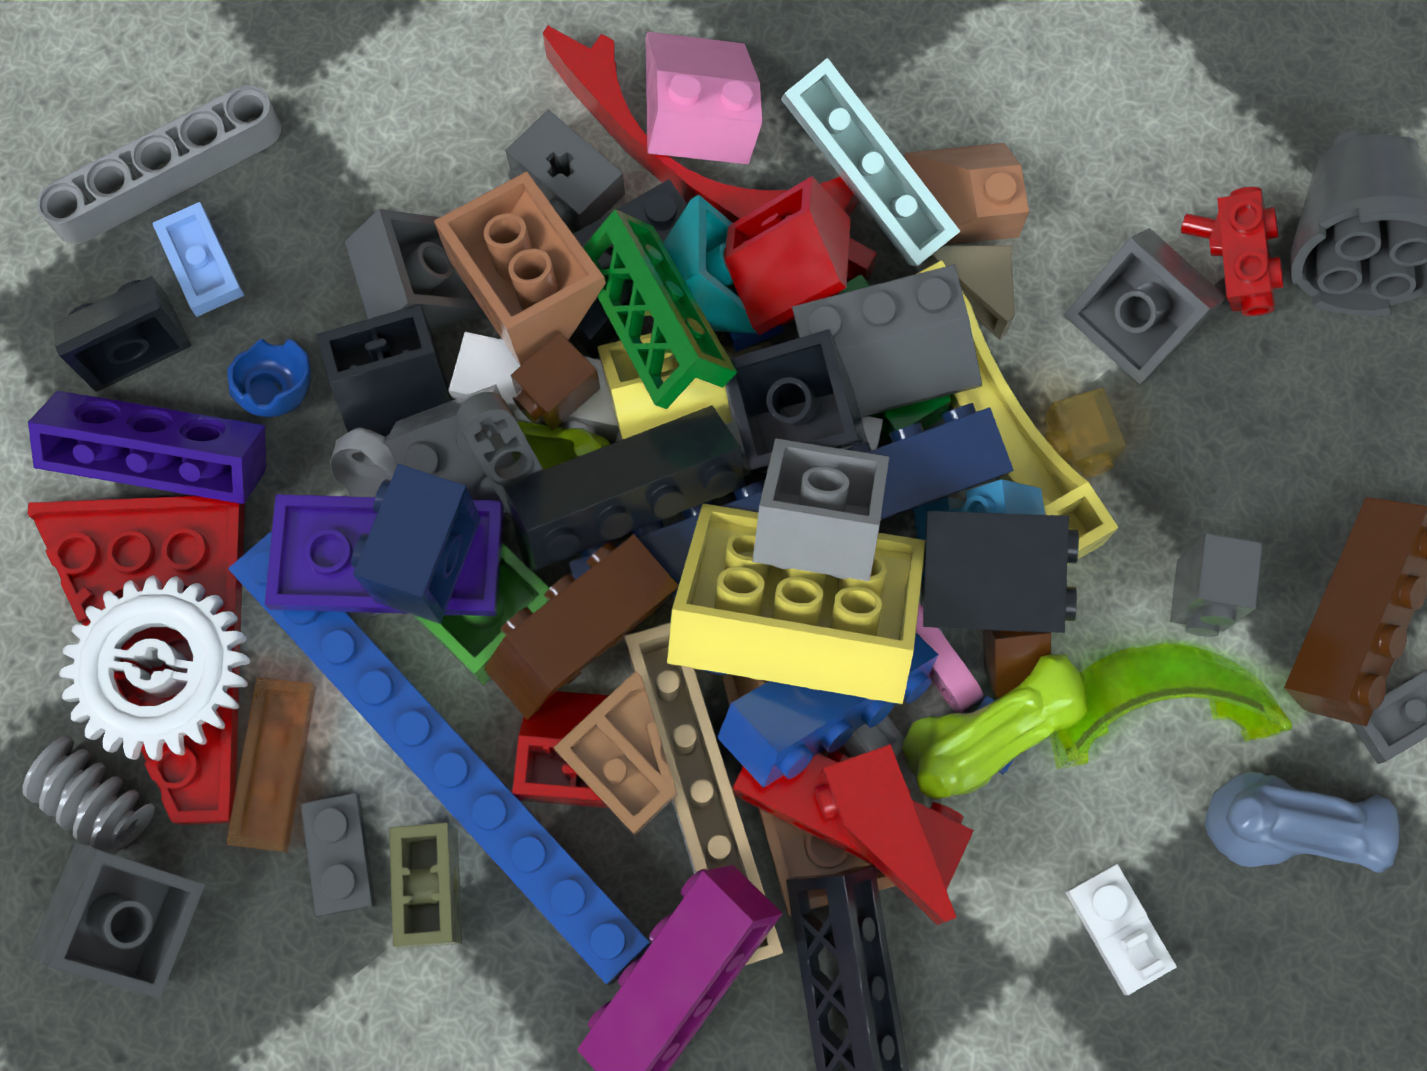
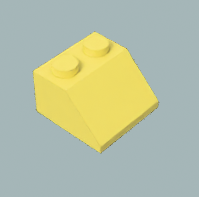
(632, 402)

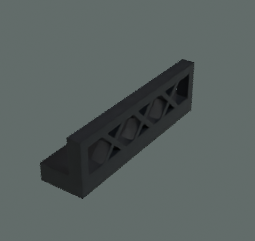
(859, 942)

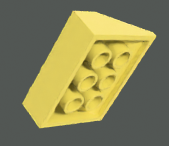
(794, 621)

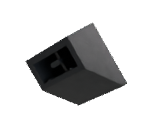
(384, 369)

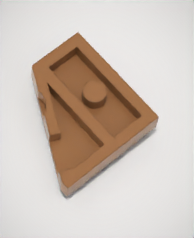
(622, 755)

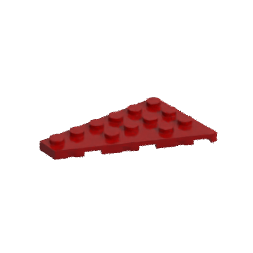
(121, 540)

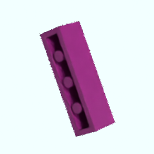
(681, 973)

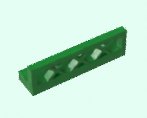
(658, 292)

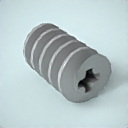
(81, 800)

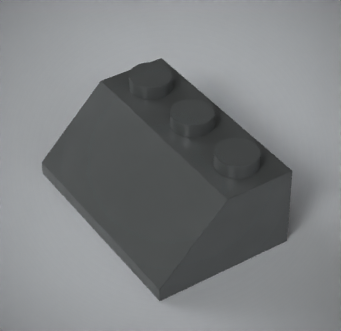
(900, 339)

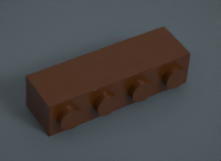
(1364, 613)

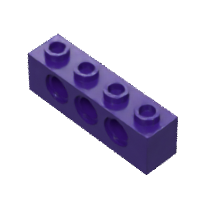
(148, 446)

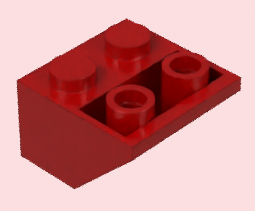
(788, 254)
(539, 769)

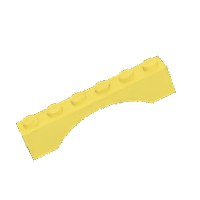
(1030, 454)

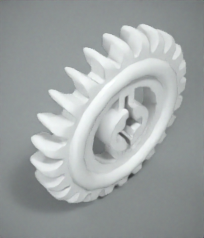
(205, 677)

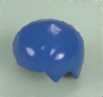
(255, 370)

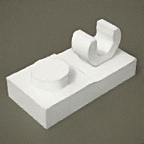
(1121, 929)

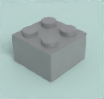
(821, 510)

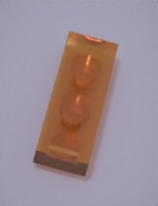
(271, 765)

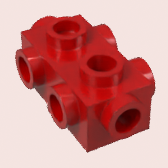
(1242, 238)

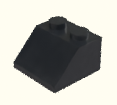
(120, 334)
(794, 395)

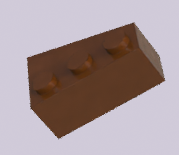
(577, 623)

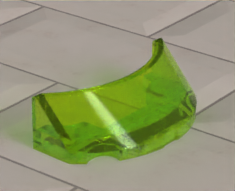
(1163, 673)

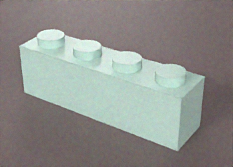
(869, 163)

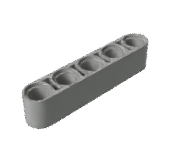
(137, 161)

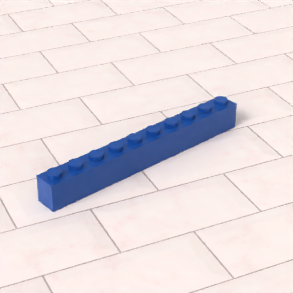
(457, 778)

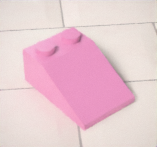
(701, 98)

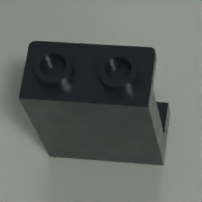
(999, 571)

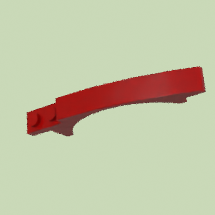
(594, 81)

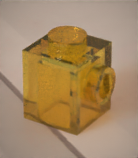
(1085, 432)

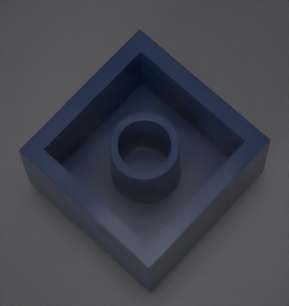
(416, 542)

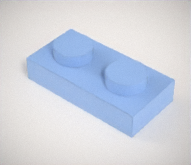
(198, 259)

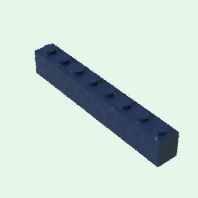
(919, 471)

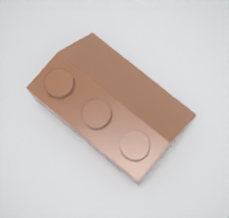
(521, 264)

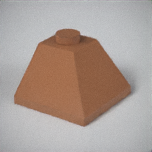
(976, 188)

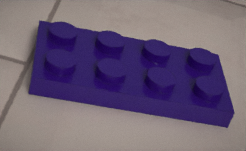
(315, 548)

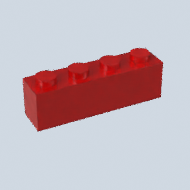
(797, 805)

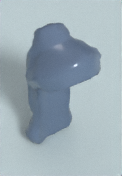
(1268, 821)

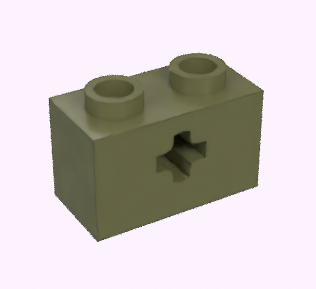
(425, 885)

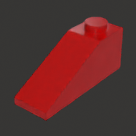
(882, 823)

